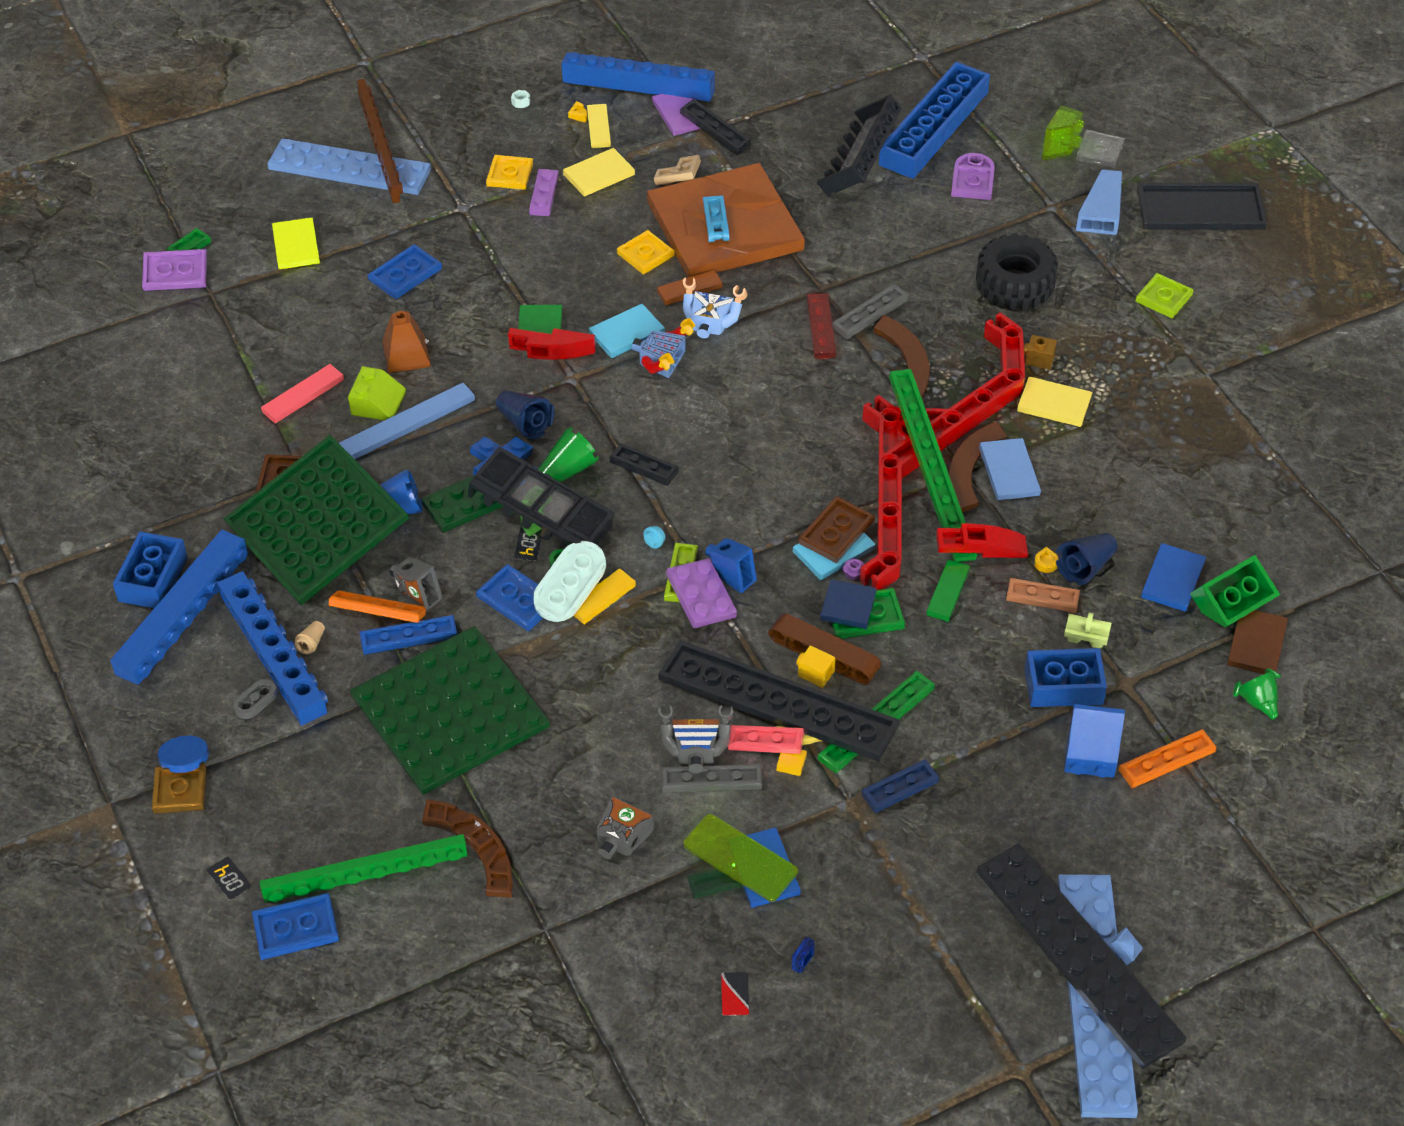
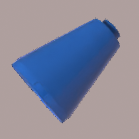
(404, 492)

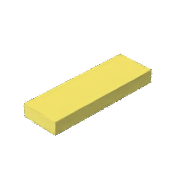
(598, 126)

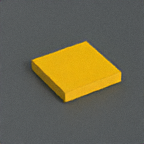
(509, 172)
(645, 252)

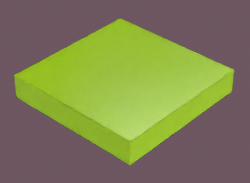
(1164, 295)

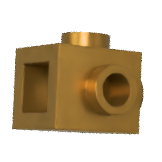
(1040, 352)

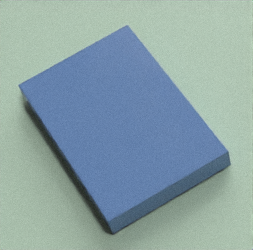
(1009, 469)

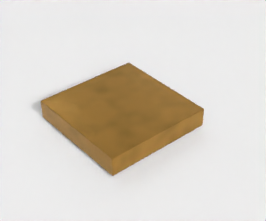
(178, 790)

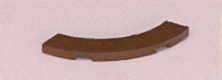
(911, 349)
(965, 461)
(480, 838)

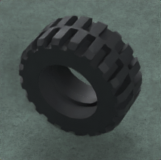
(1013, 289)

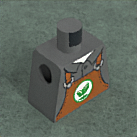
(417, 582)
(622, 828)

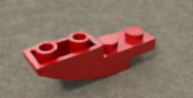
(554, 346)
(983, 539)

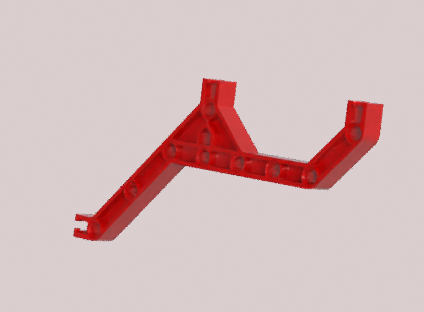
(897, 453)

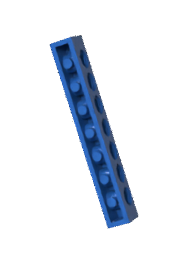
(272, 648)

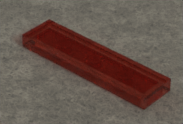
(821, 326)

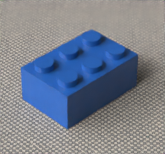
(150, 569)
(1065, 677)

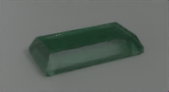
(710, 883)

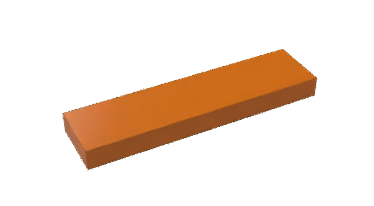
(377, 606)
(1167, 758)

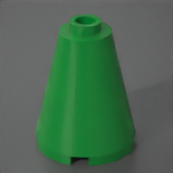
(568, 456)

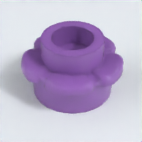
(852, 569)

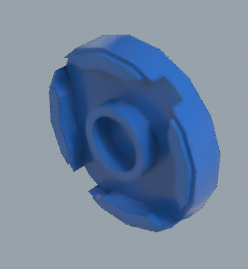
(183, 753)

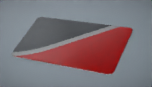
(735, 993)

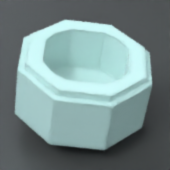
(520, 99)

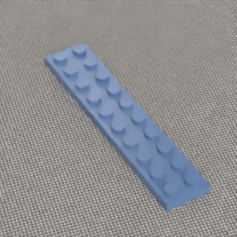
(1101, 1061)

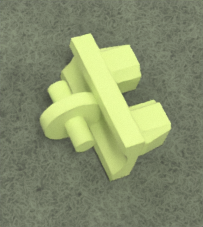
(1087, 629)

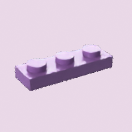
(544, 192)

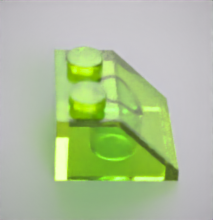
(1063, 133)

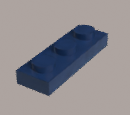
(900, 786)

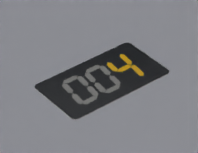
(527, 546)
(229, 878)

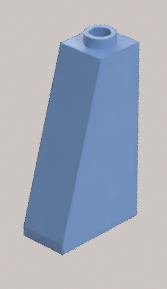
(1102, 206)

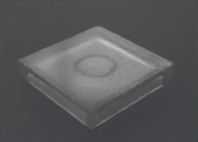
(1100, 148)

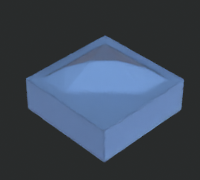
(1126, 946)

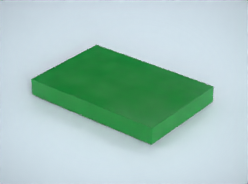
(884, 617)

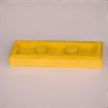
(604, 595)

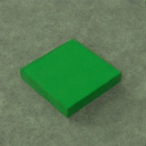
(540, 318)

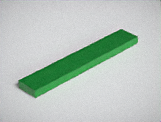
(894, 705)

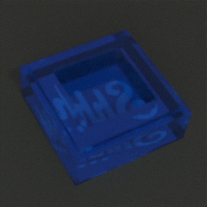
(803, 955)

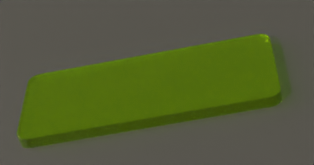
(741, 857)

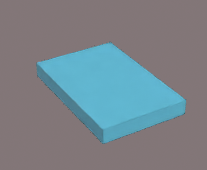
(619, 332)
(824, 567)

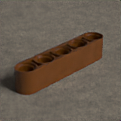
(849, 659)

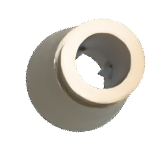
(308, 639)

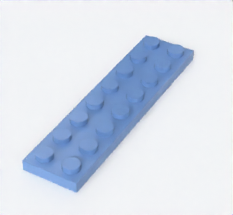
(345, 165)

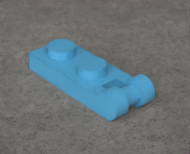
(715, 218)

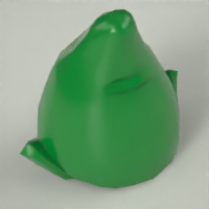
(1261, 692)

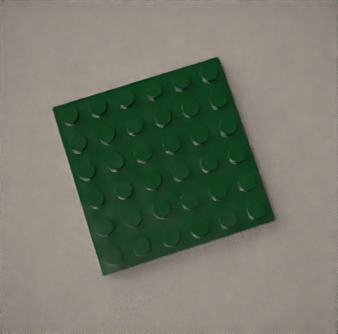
(316, 519)
(449, 709)

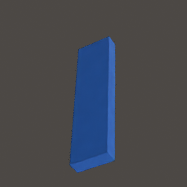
(408, 634)

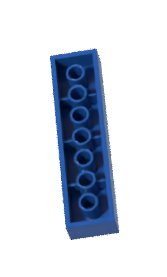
(934, 120)

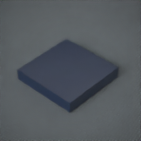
(848, 604)

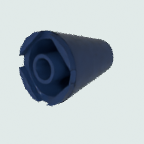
(526, 412)
(1084, 557)

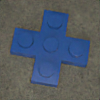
(485, 448)

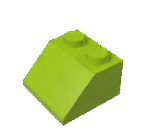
(375, 394)

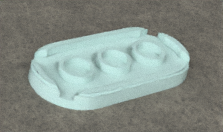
(569, 581)

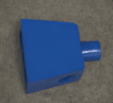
(733, 563)

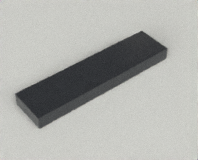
(715, 126)

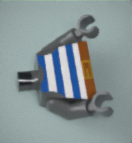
(695, 740)

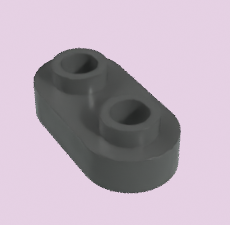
(254, 699)

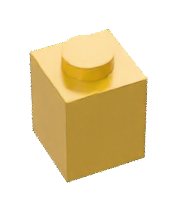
(815, 666)

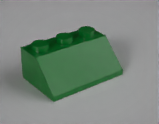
(1235, 592)

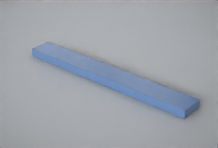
(408, 421)

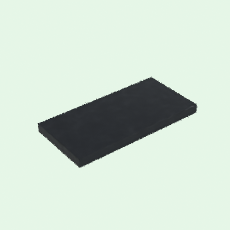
(1201, 206)

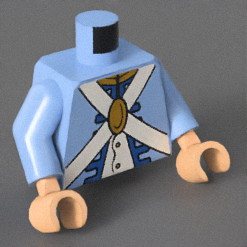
(710, 311)

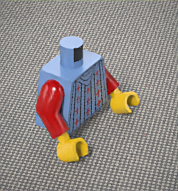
(663, 350)

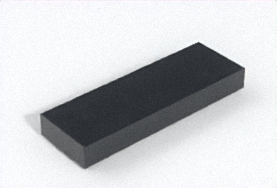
(644, 464)

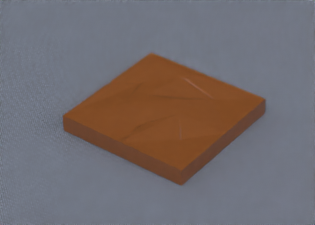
(755, 218)

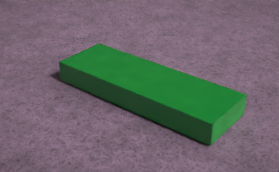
(948, 590)

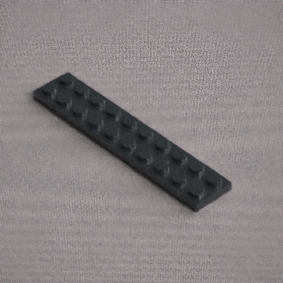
(779, 700)
(1081, 956)

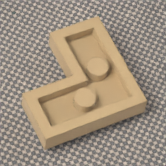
(684, 171)

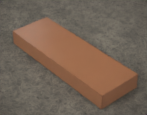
(1043, 595)

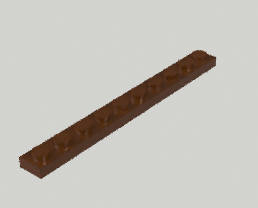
(380, 142)

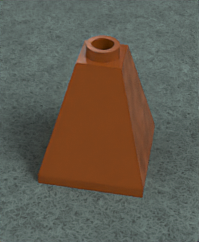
(404, 344)

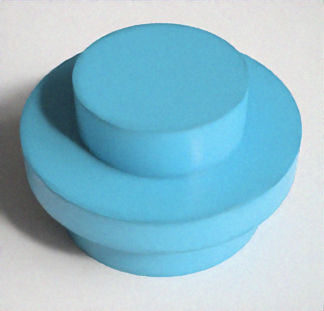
(654, 536)

